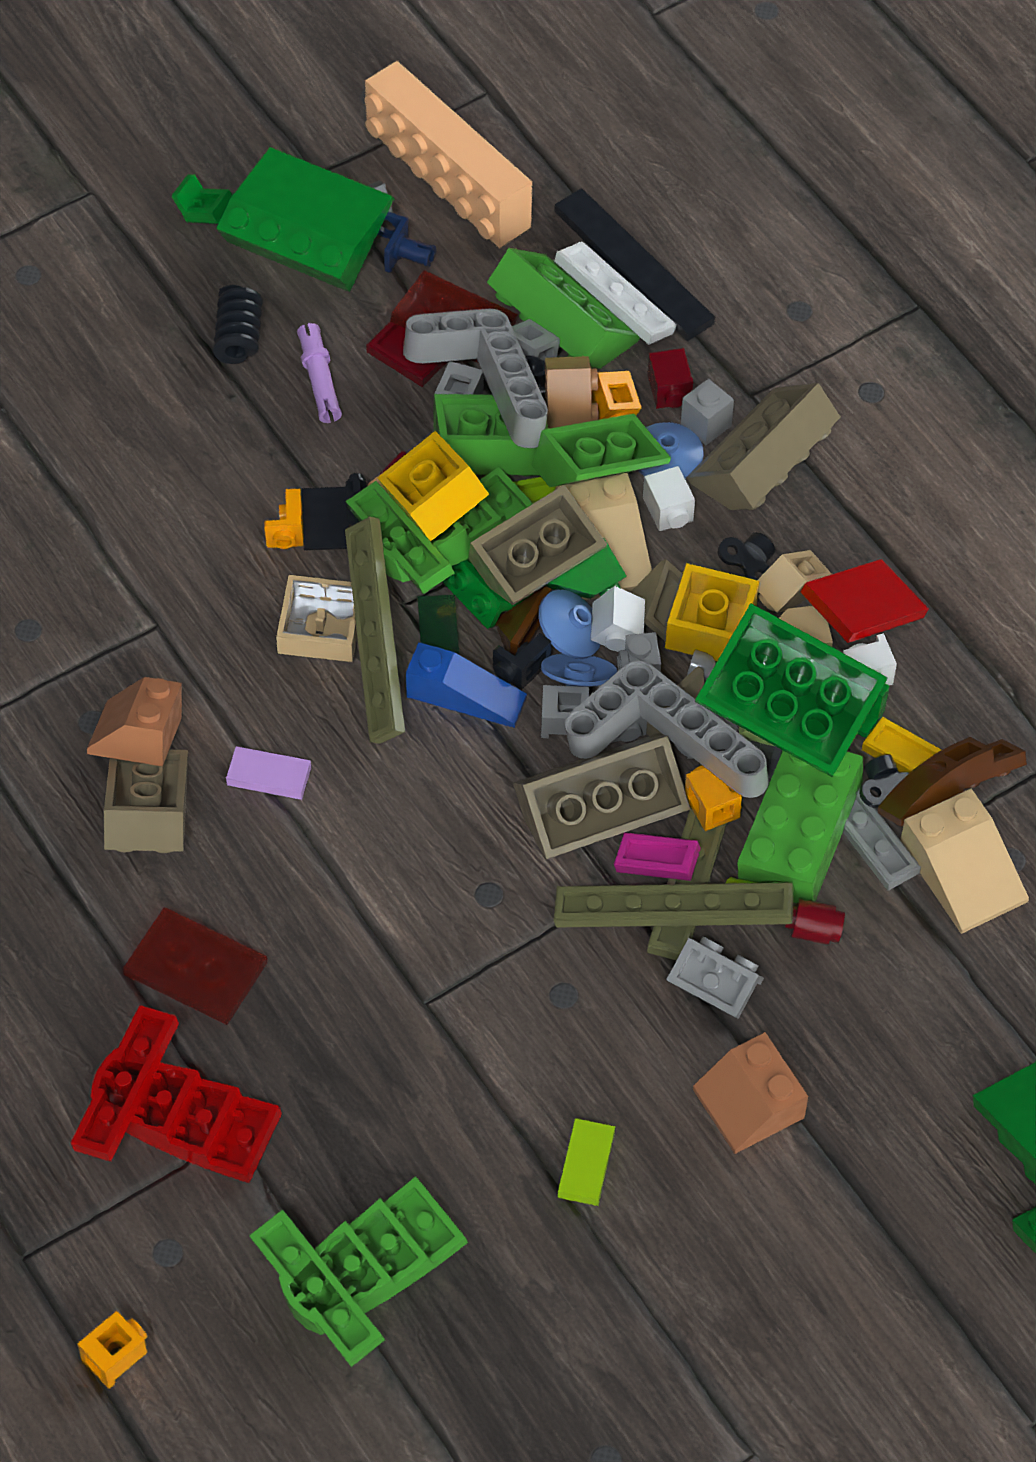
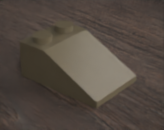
(146, 805)

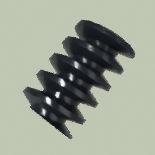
(237, 324)

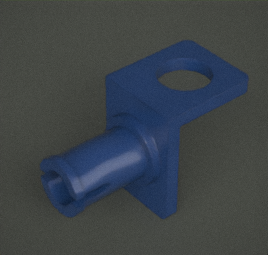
(403, 247)

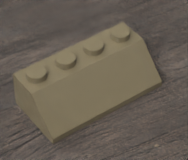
(765, 446)
(602, 795)

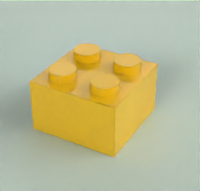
(433, 485)
(708, 610)

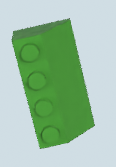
(561, 306)

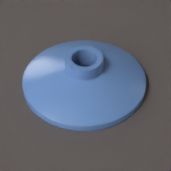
(684, 447)
(568, 623)
(578, 672)

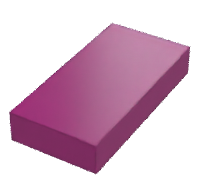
(657, 856)

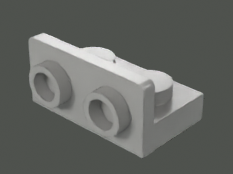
(715, 977)

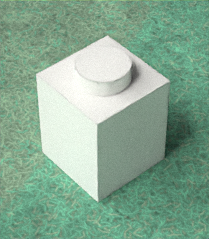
(668, 498)
(615, 616)

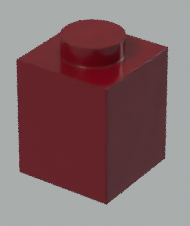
(669, 377)

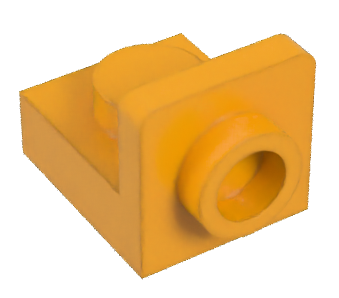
(289, 529)

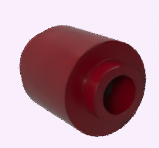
(816, 922)

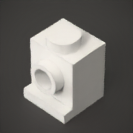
(875, 656)

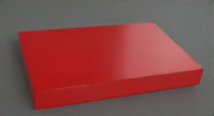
(864, 600)

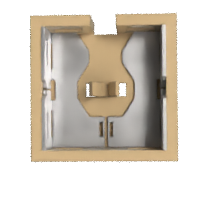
(317, 606)

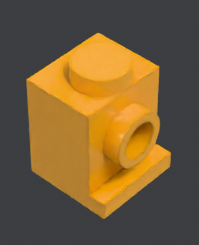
(615, 395)
(711, 798)
(110, 1334)

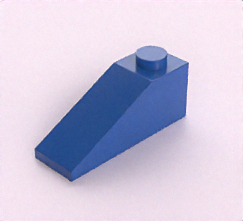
(461, 686)

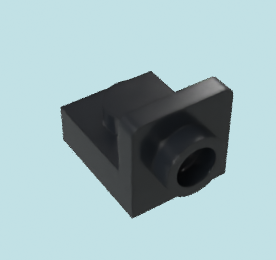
(525, 664)

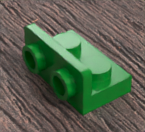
(476, 595)

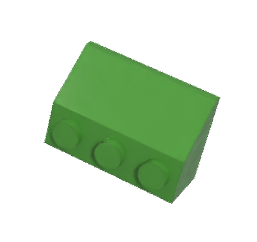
(479, 434)
(596, 450)

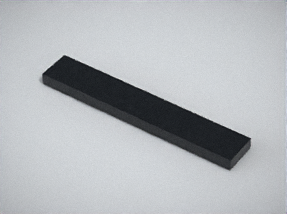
(634, 263)

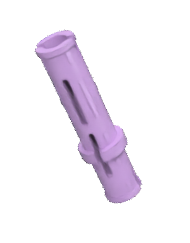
(316, 360)

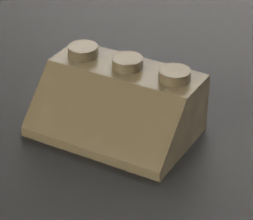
(535, 546)

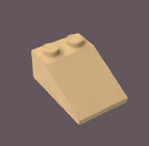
(616, 516)
(964, 860)

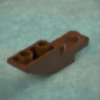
(948, 774)

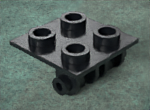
(328, 514)

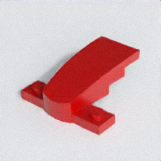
(172, 1106)

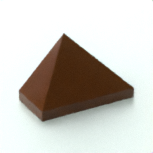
(521, 621)

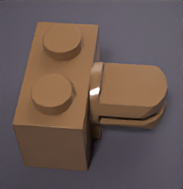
(569, 390)

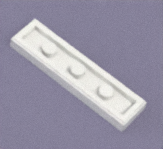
(615, 292)

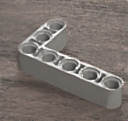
(490, 340)
(674, 721)

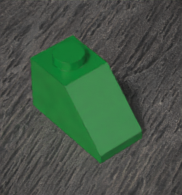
(592, 575)

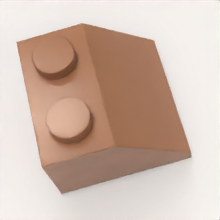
(139, 722)
(751, 1093)

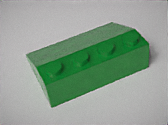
(305, 218)
(791, 690)

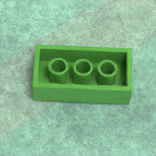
(800, 824)

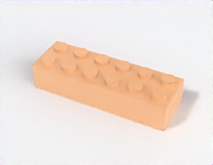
(448, 154)

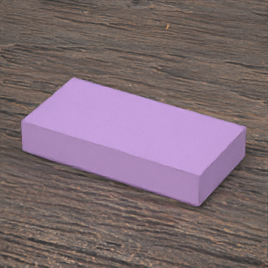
(268, 772)

